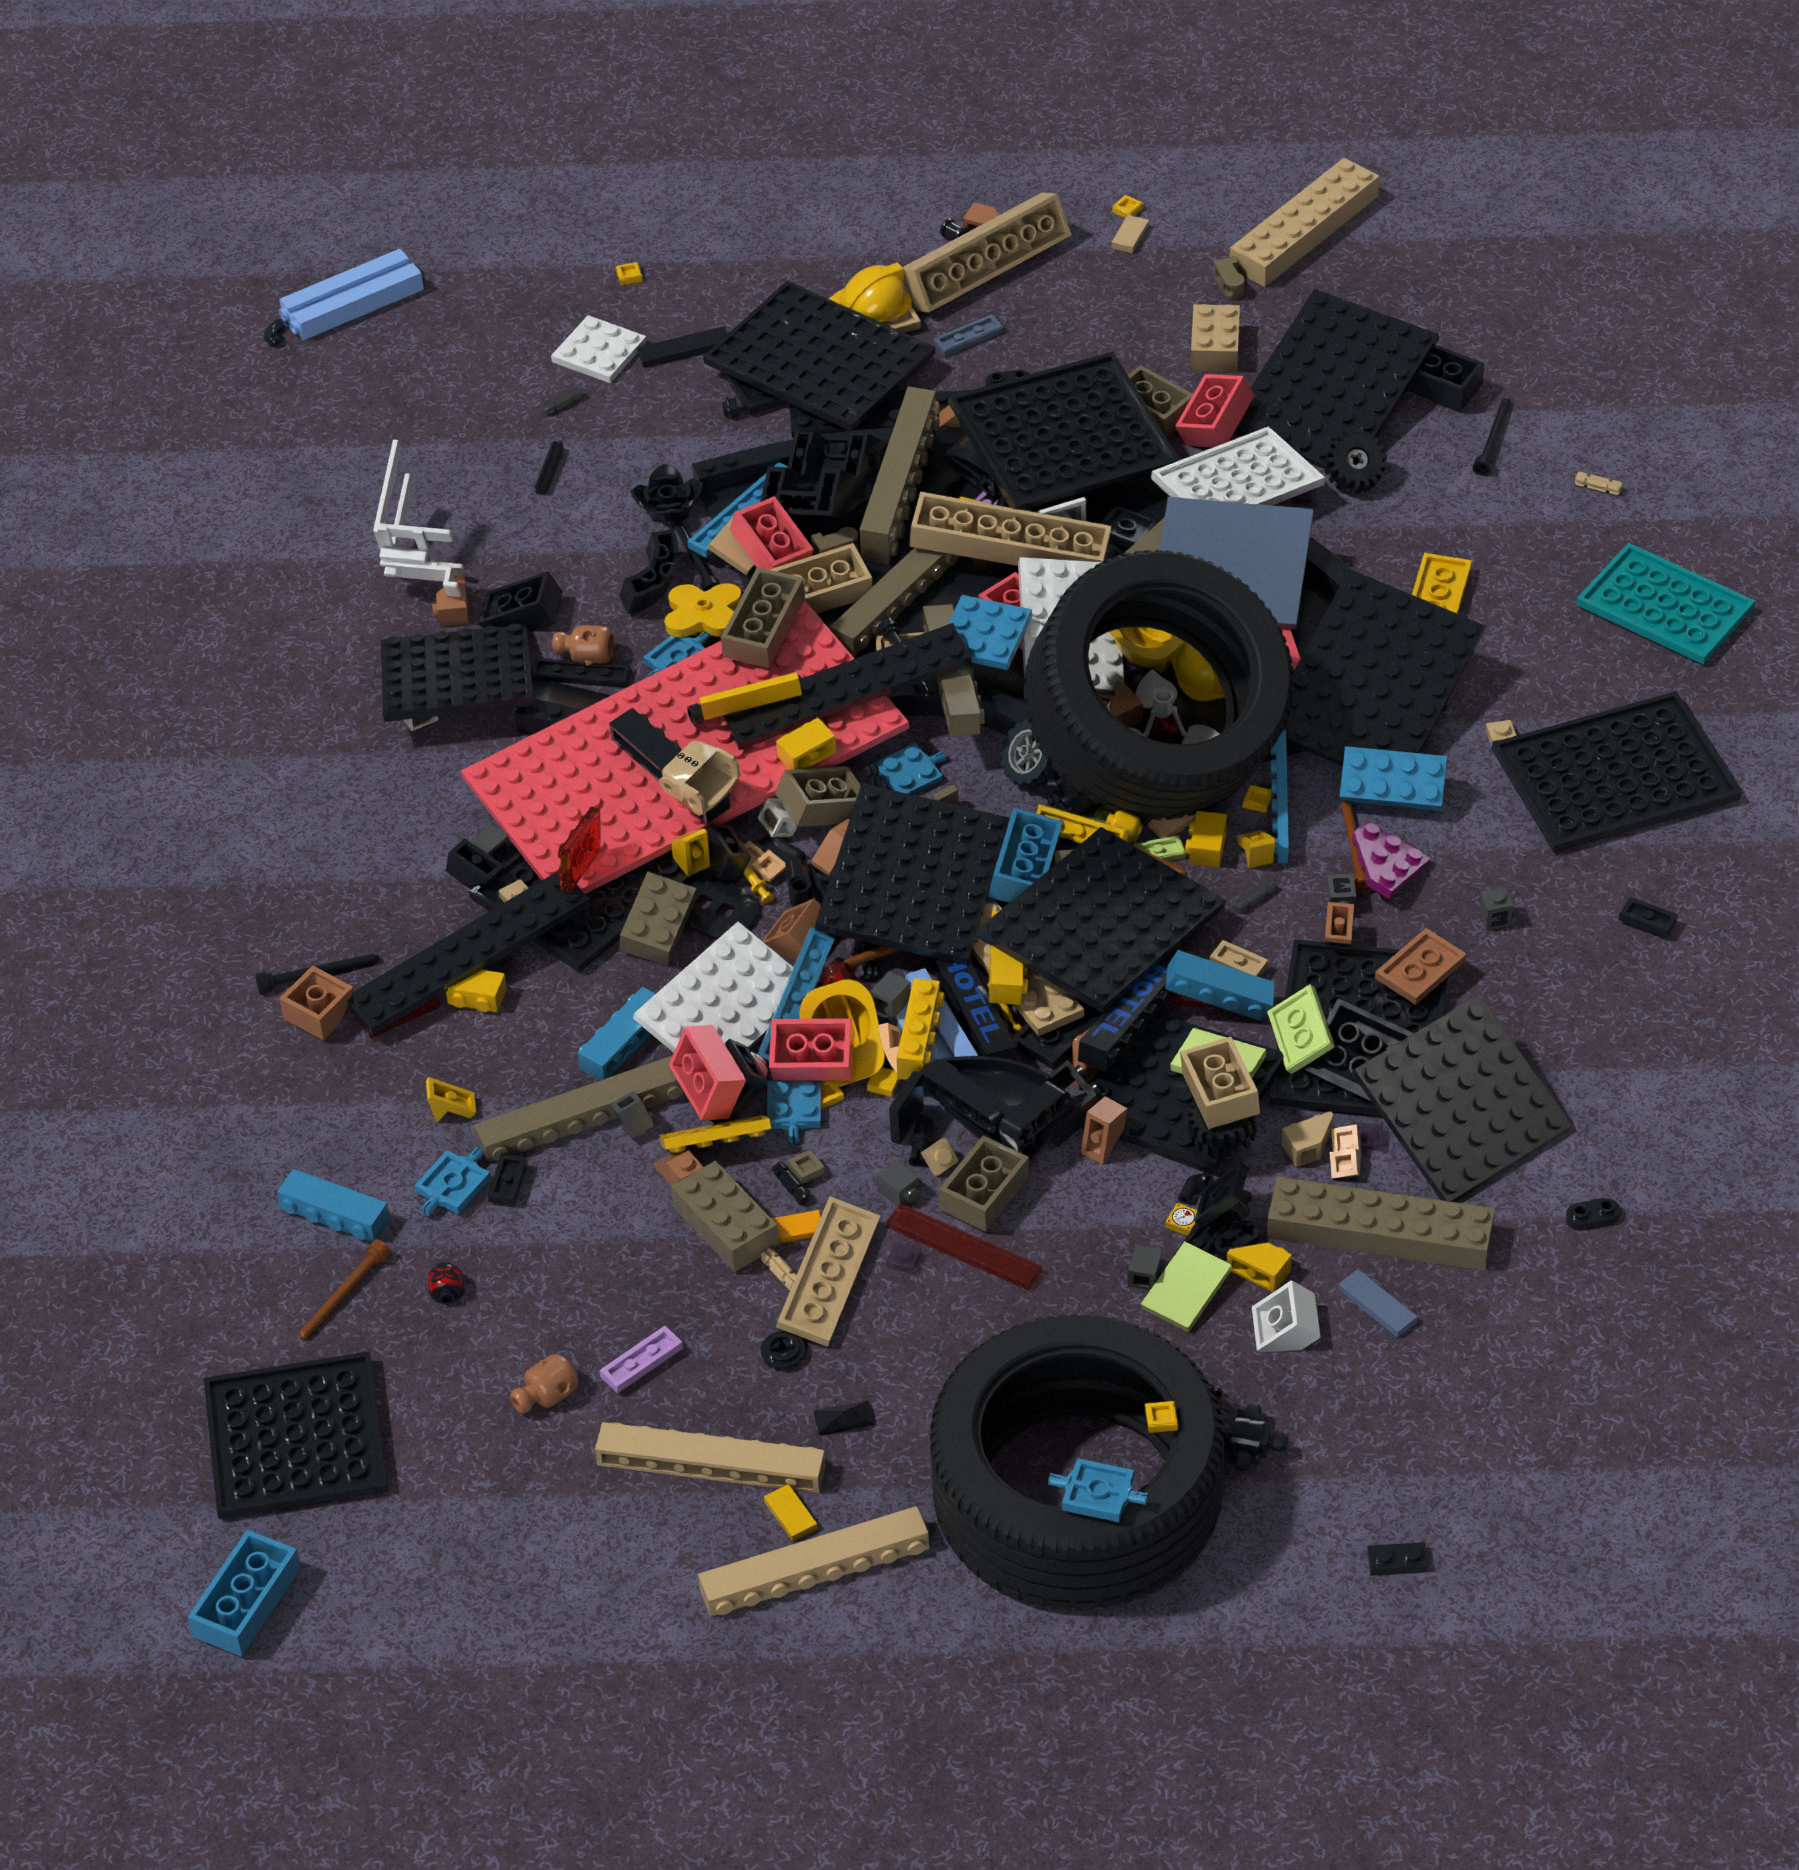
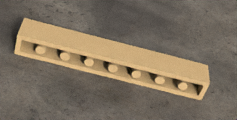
(710, 1457)
(813, 1561)

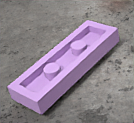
(641, 1359)

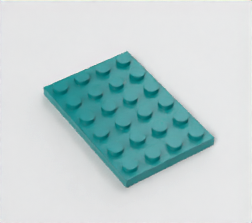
(1665, 603)

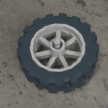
(1020, 749)

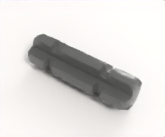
(561, 400)
(1254, 895)

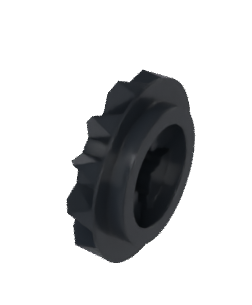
(771, 1349)

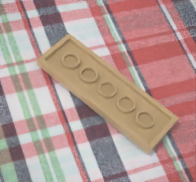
(828, 1271)

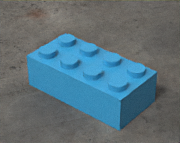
(1393, 778)
(1024, 853)
(244, 1593)

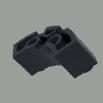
(650, 584)

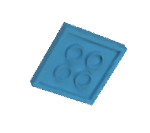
(990, 629)

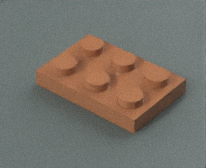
(1420, 966)

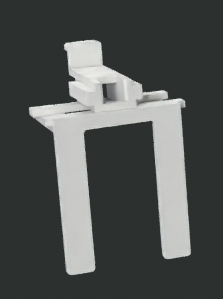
(406, 561)

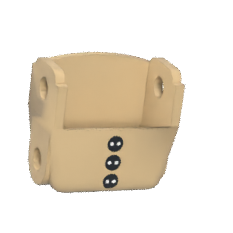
(700, 776)

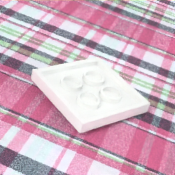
(598, 349)

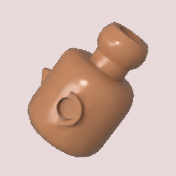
(586, 644)
(545, 1384)

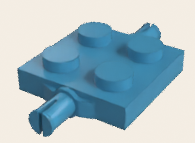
(674, 650)
(910, 770)
(794, 1106)
(452, 1182)
(1098, 1490)

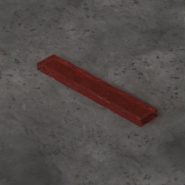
(964, 1246)

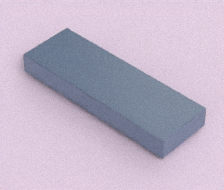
(968, 335)
(1377, 1303)

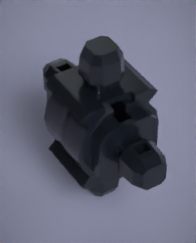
(1250, 1437)

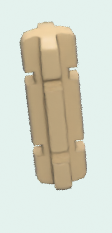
(1598, 483)
(779, 1267)

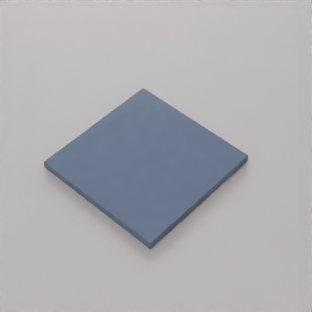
(1252, 541)

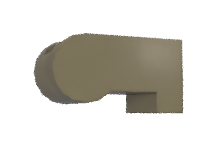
(1228, 278)
(843, 537)

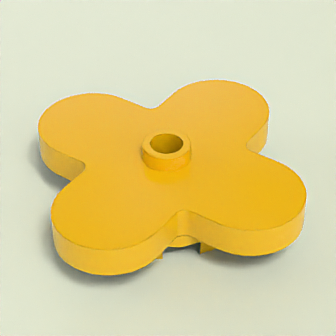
(701, 610)

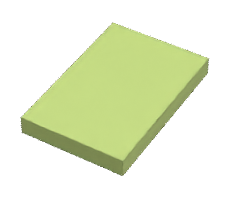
(1301, 1029)
(1251, 1055)
(1186, 1286)

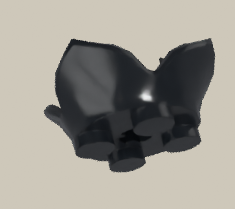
(667, 494)

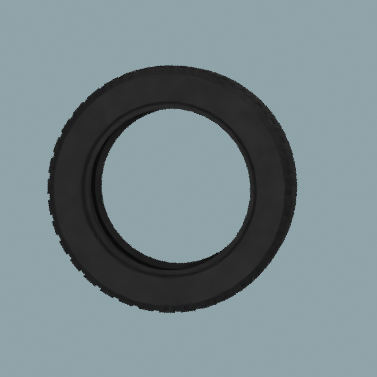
(1210, 614)
(1072, 1370)

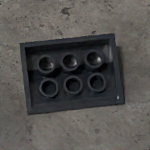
(552, 704)
(1357, 1039)

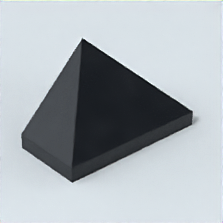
(843, 1417)

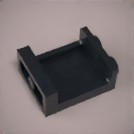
(753, 1074)

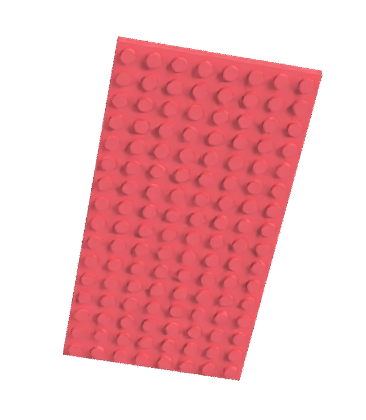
(560, 772)

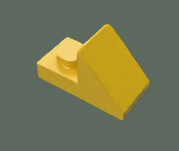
(1258, 848)
(447, 1097)

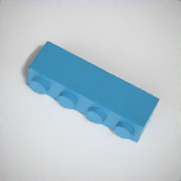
(1220, 985)
(615, 1040)
(333, 1205)

